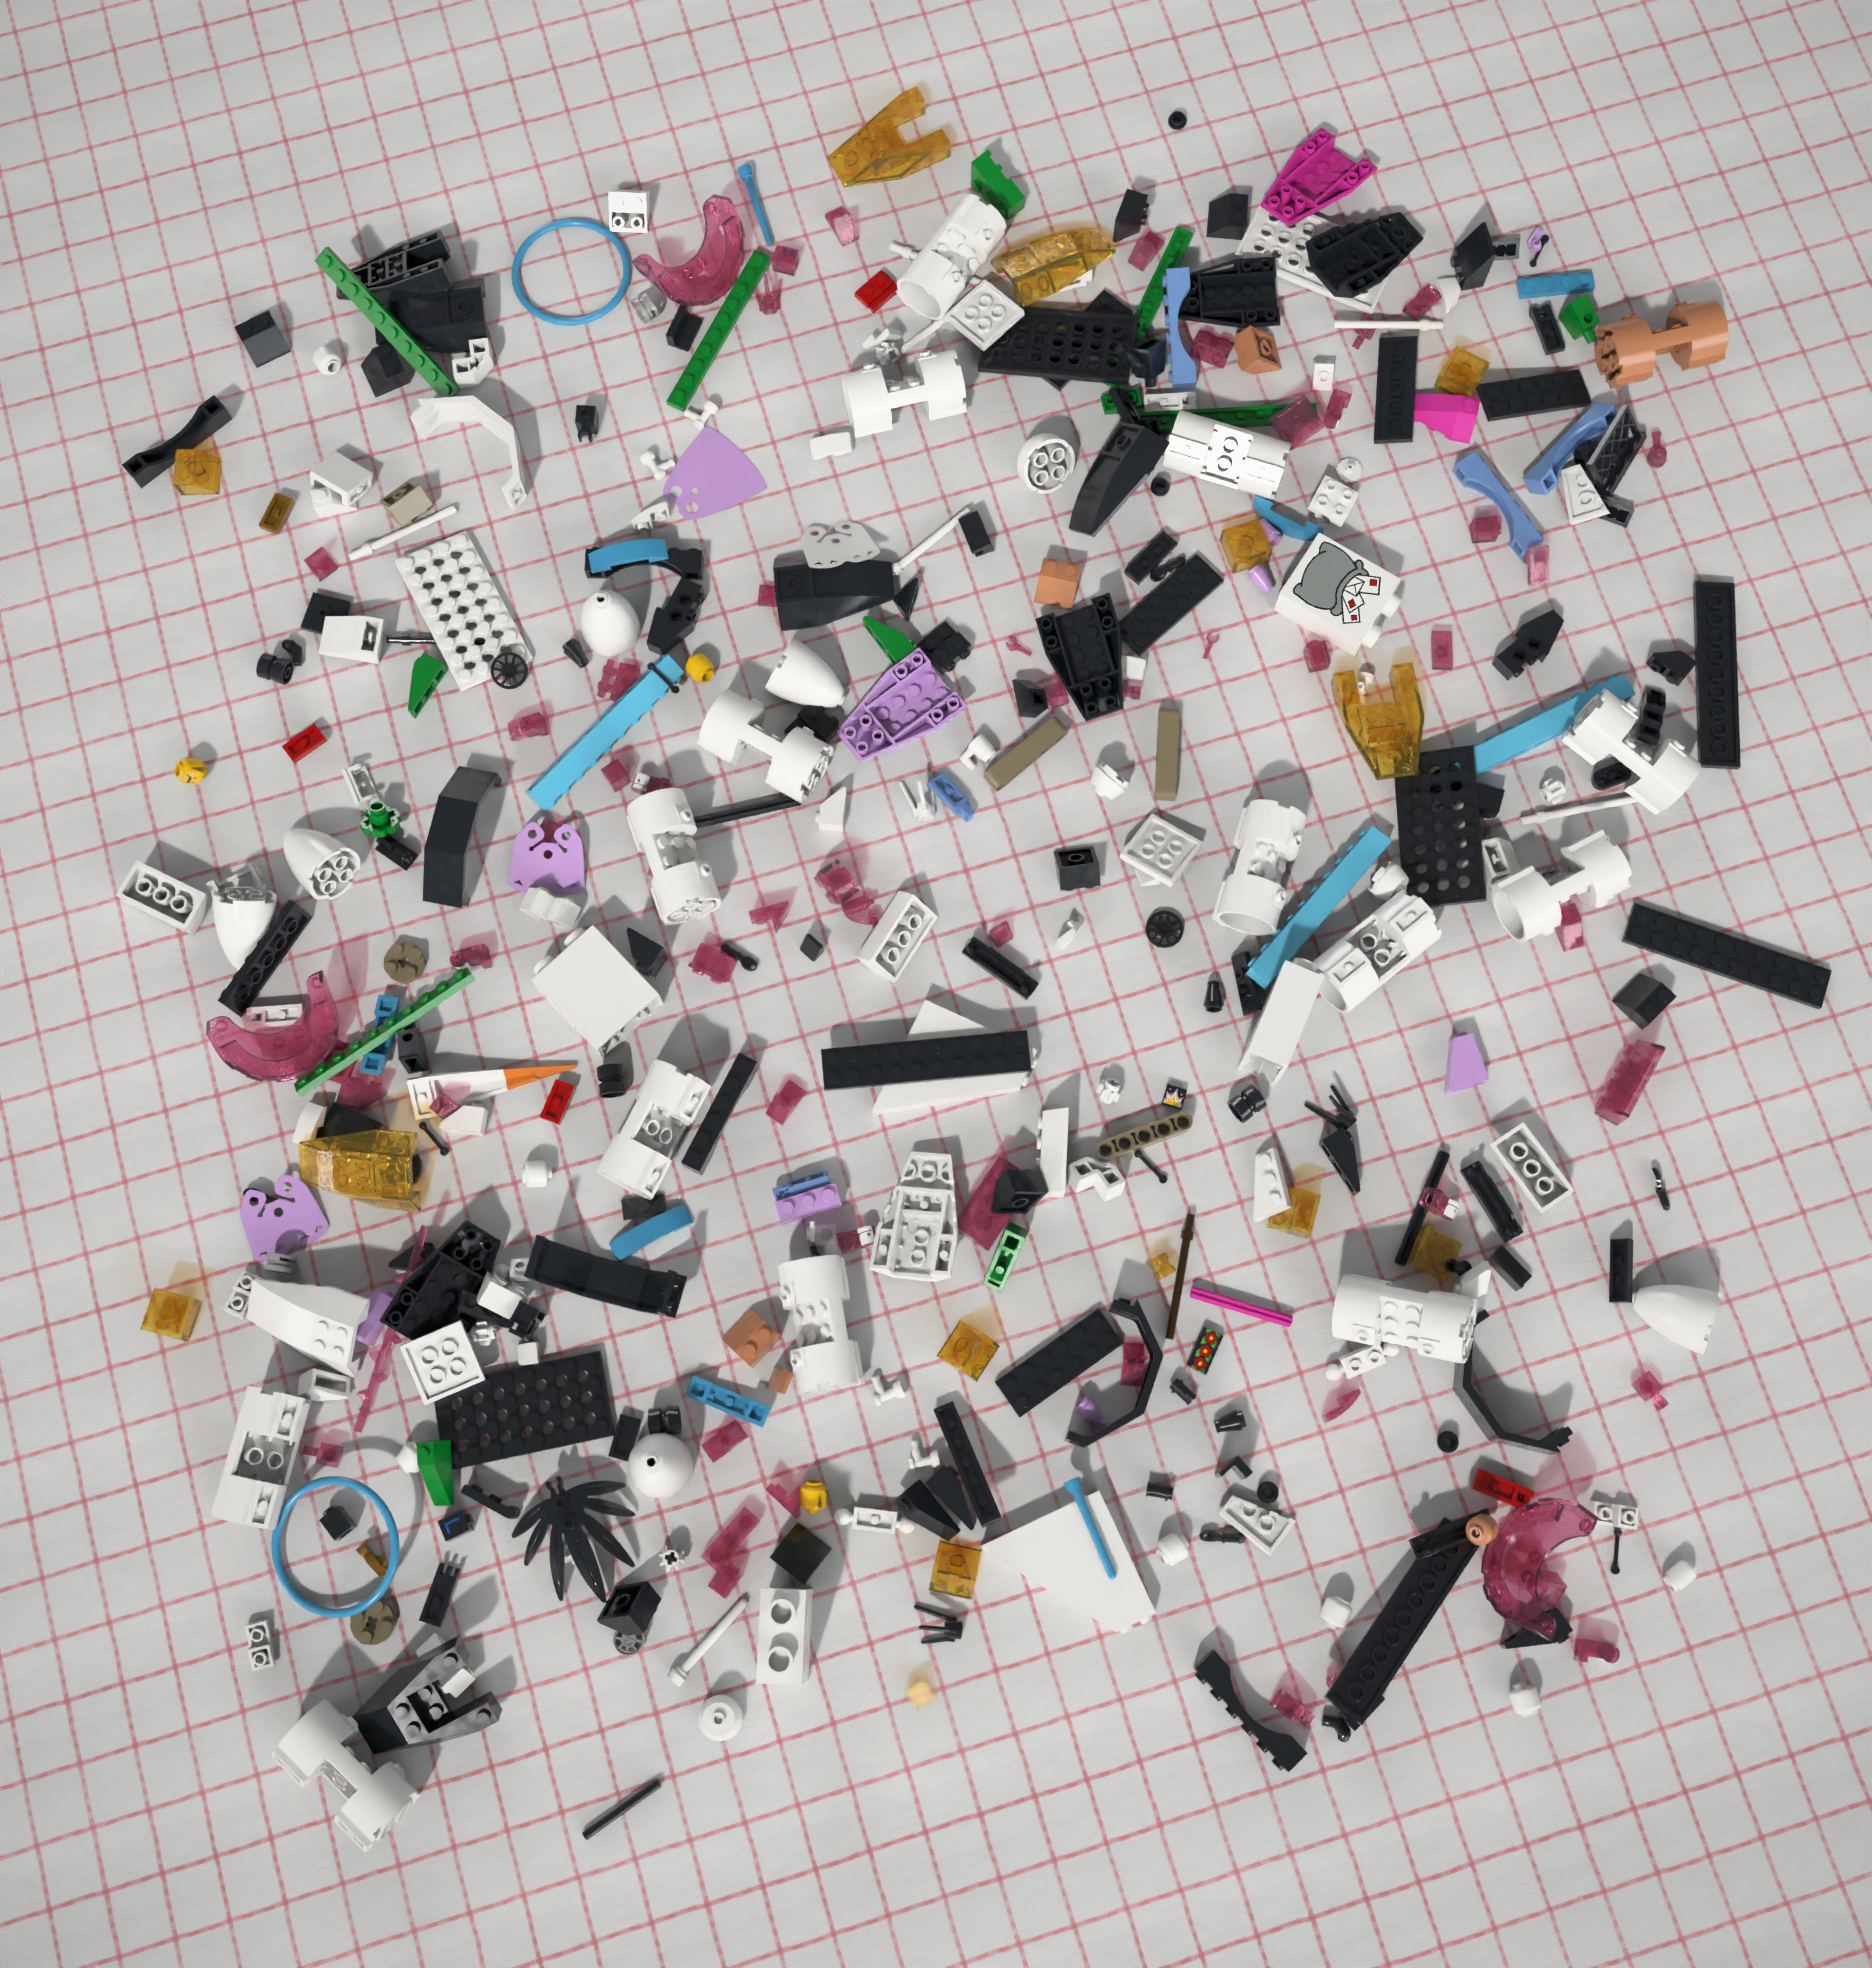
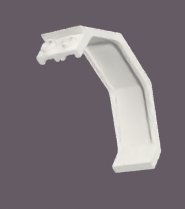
(468, 408)

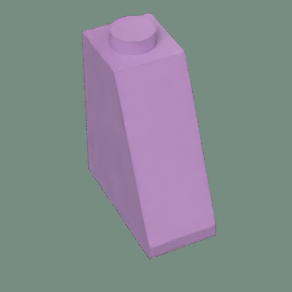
(1464, 1064)
(371, 1328)

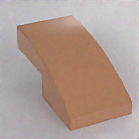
(779, 1381)

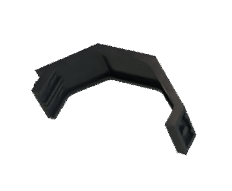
(451, 835)
(605, 1279)
(1135, 1313)
(1486, 1421)

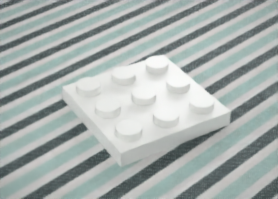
(984, 315)
(1161, 850)
(442, 1362)

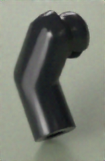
(295, 650)
(1338, 1723)

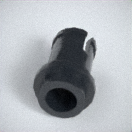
(1458, 1267)
(1181, 1390)
(1159, 1491)

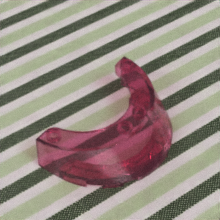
(713, 267)
(285, 1053)
(1518, 1552)

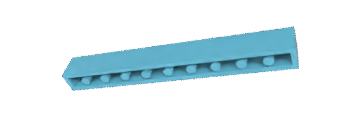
(1543, 728)
(603, 733)
(1318, 907)

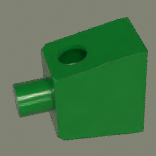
(1580, 319)

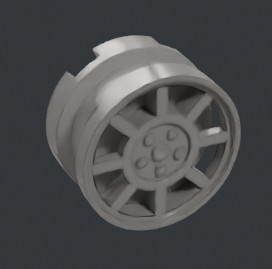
(645, 308)
(277, 1265)
(629, 1644)

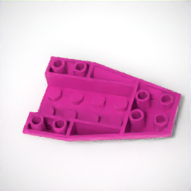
(1314, 179)

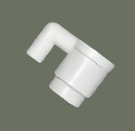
(981, 748)

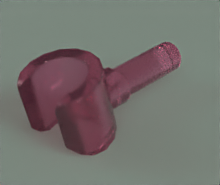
(1209, 645)
(1012, 647)

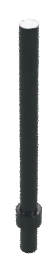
(407, 640)

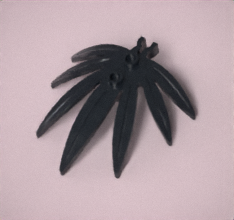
(566, 1516)

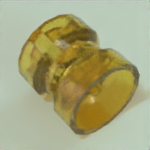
(1161, 1266)

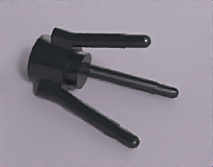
(1345, 1117)
(951, 1629)

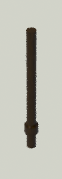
(1186, 1236)

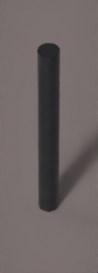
(620, 1810)

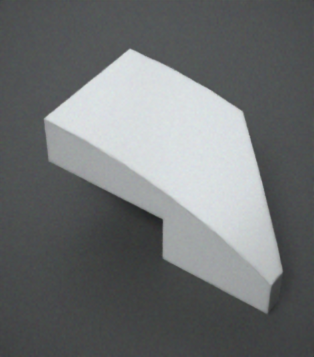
(1449, 291)
(887, 335)
(1074, 927)

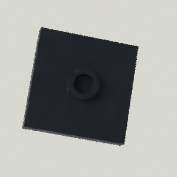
(323, 606)

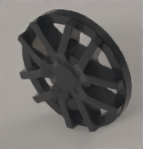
(509, 670)
(1164, 929)

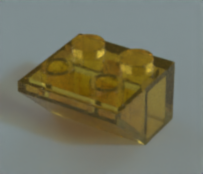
(1300, 1217)

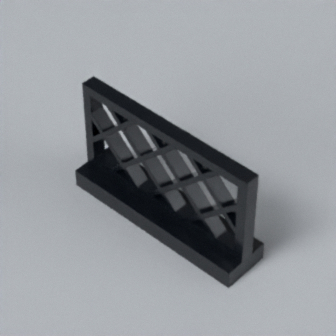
(1623, 453)

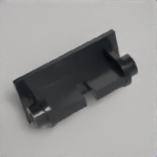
(396, 851)

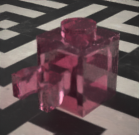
(725, 1580)

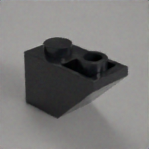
(1671, 665)
(1030, 698)

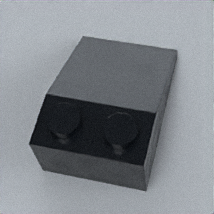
(1473, 258)
(343, 1120)

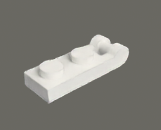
(1169, 401)
(273, 1016)

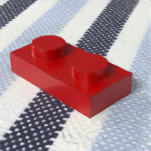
(304, 743)
(557, 1102)

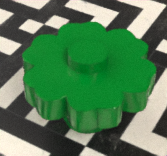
(380, 820)

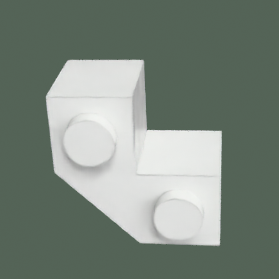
(472, 370)
(541, 906)
(1089, 1173)
(454, 1682)

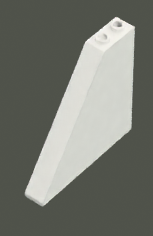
(935, 1023)
(1064, 1560)

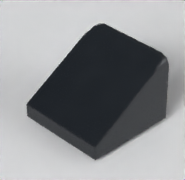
(811, 947)

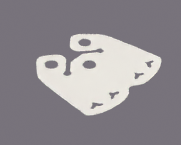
(845, 550)

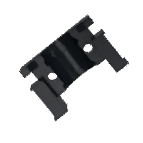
(527, 1320)

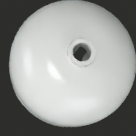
(1045, 456)

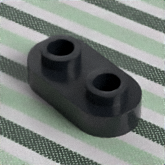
(1610, 777)

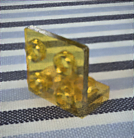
(1433, 1252)

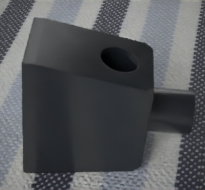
(412, 1049)

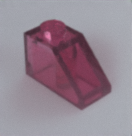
(1571, 929)

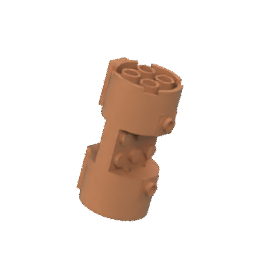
(1693, 336)

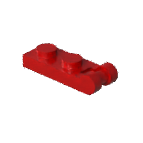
(1500, 1489)

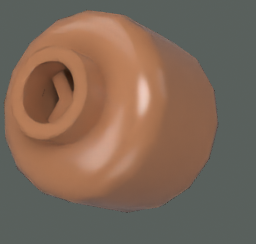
(1481, 1529)

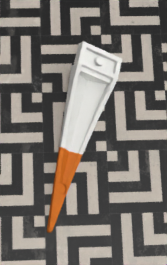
(473, 1086)

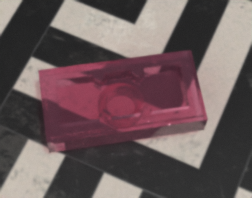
(1441, 650)

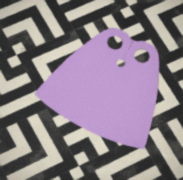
(717, 471)

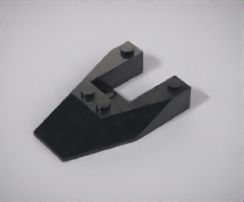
(406, 270)
(413, 1711)

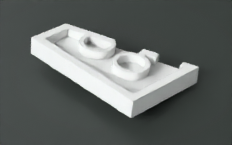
(1581, 496)
(1270, 1186)
(1259, 1525)

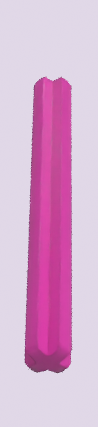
(1241, 1306)

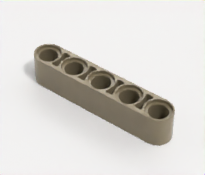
(1026, 753)
(1166, 754)
(1152, 1131)

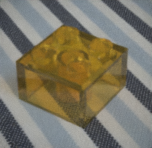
(1462, 373)
(1245, 546)
(171, 1314)

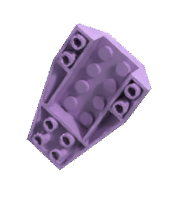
(900, 708)

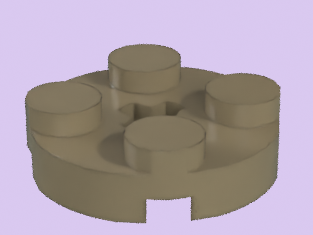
(410, 972)
(385, 1625)

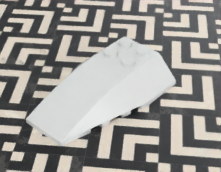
(920, 1222)
(311, 1320)

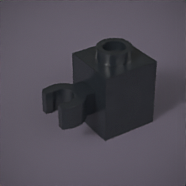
(586, 421)

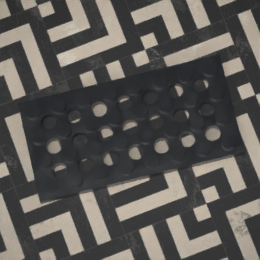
(1064, 369)
(1448, 816)
(538, 1441)

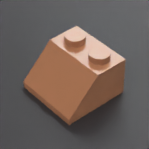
(1256, 351)
(1057, 583)
(751, 1338)

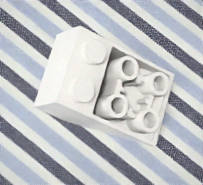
(353, 637)

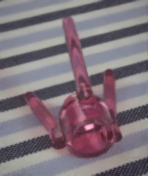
(769, 304)

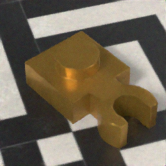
(377, 1563)

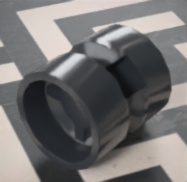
(1583, 453)
(274, 668)
(611, 1083)
(1247, 1103)
(656, 1420)

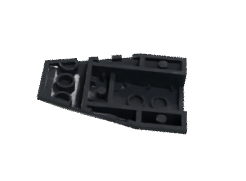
(1361, 254)

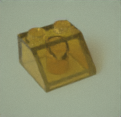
(196, 472)
(968, 1350)
(955, 1570)

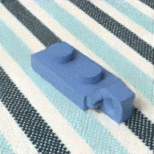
(951, 796)
(801, 1185)

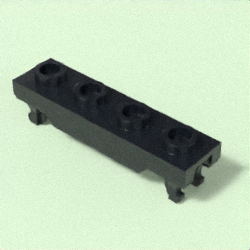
(1000, 968)
(1491, 1201)
(1442, 1537)

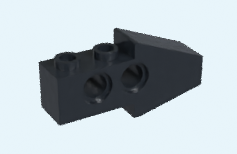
(666, 632)
(1538, 632)

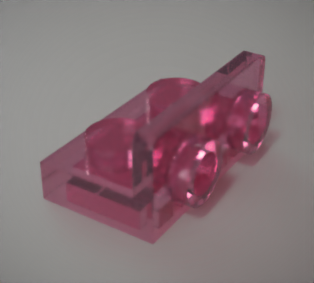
(713, 963)

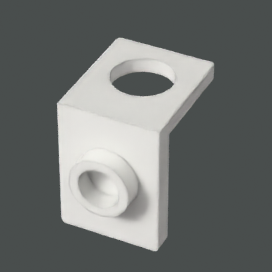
(1322, 375)
(813, 1234)

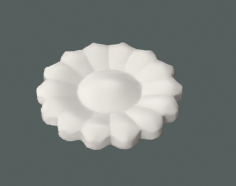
(1349, 470)

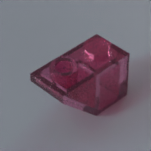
(359, 1095)

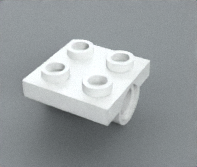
(1332, 502)

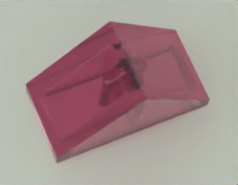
(1132, 1364)

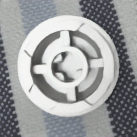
(1108, 781)
(1389, 881)
(720, 1718)

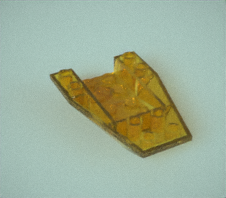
(1052, 262)
(364, 1167)

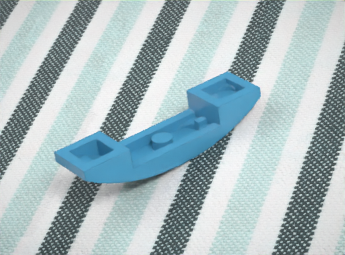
(1284, 525)
(627, 552)
(376, 1059)
(650, 1231)
(728, 1401)

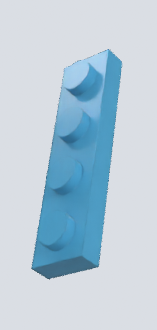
(1555, 285)

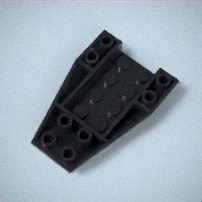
(1233, 294)
(443, 319)
(1115, 476)
(823, 595)
(1087, 655)
(432, 1291)

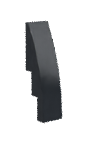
(1651, 716)

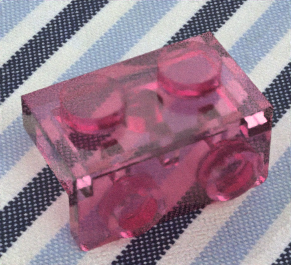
(1211, 348)

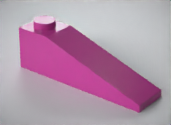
(1448, 414)

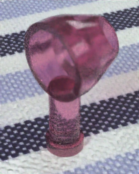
(1653, 458)

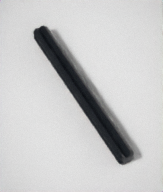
(745, 811)
(1420, 1212)

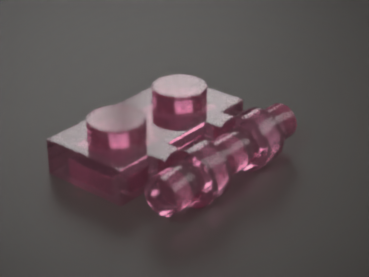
(625, 676)

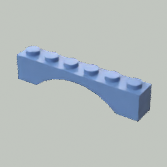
(1182, 366)
(1546, 472)
(1476, 475)

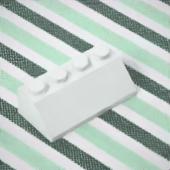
(163, 897)
(897, 936)
(1053, 1150)
(1531, 1168)

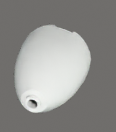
(609, 623)
(805, 678)
(317, 856)
(242, 920)
(1679, 1313)
(672, 1466)

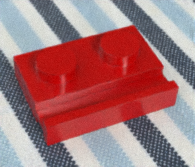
(876, 291)

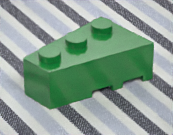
(994, 187)

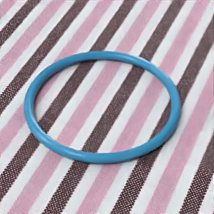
(571, 223)
(394, 1545)

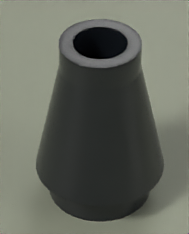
(575, 652)
(1213, 997)
(1230, 1422)

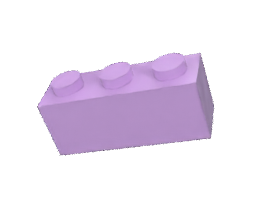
(808, 1204)

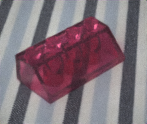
(1629, 1081)
(977, 1219)

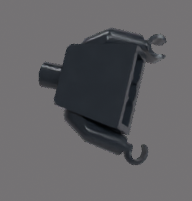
(1146, 357)

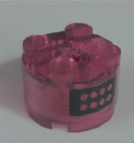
(837, 882)

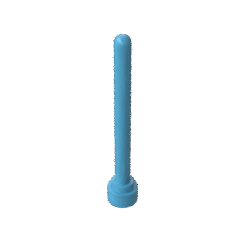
(746, 174)
(1075, 1488)

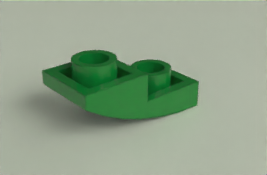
(1109, 406)

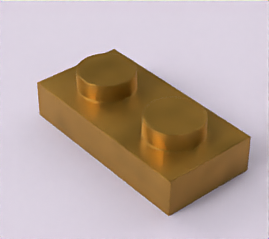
(276, 513)

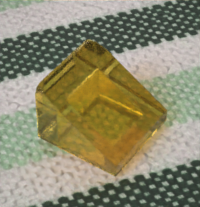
(920, 1694)

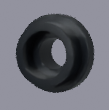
(1177, 116)
(1160, 481)
(1453, 1438)
(1274, 1492)

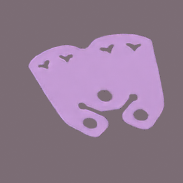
(559, 869)
(287, 1230)

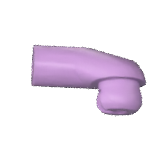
(1533, 242)

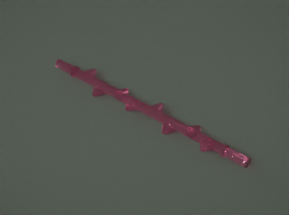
(390, 1337)

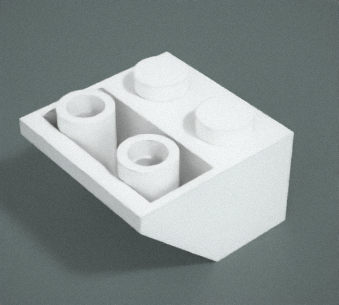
(629, 210)
(1498, 859)
(500, 1295)

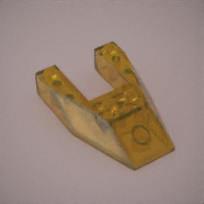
(878, 153)
(1384, 732)

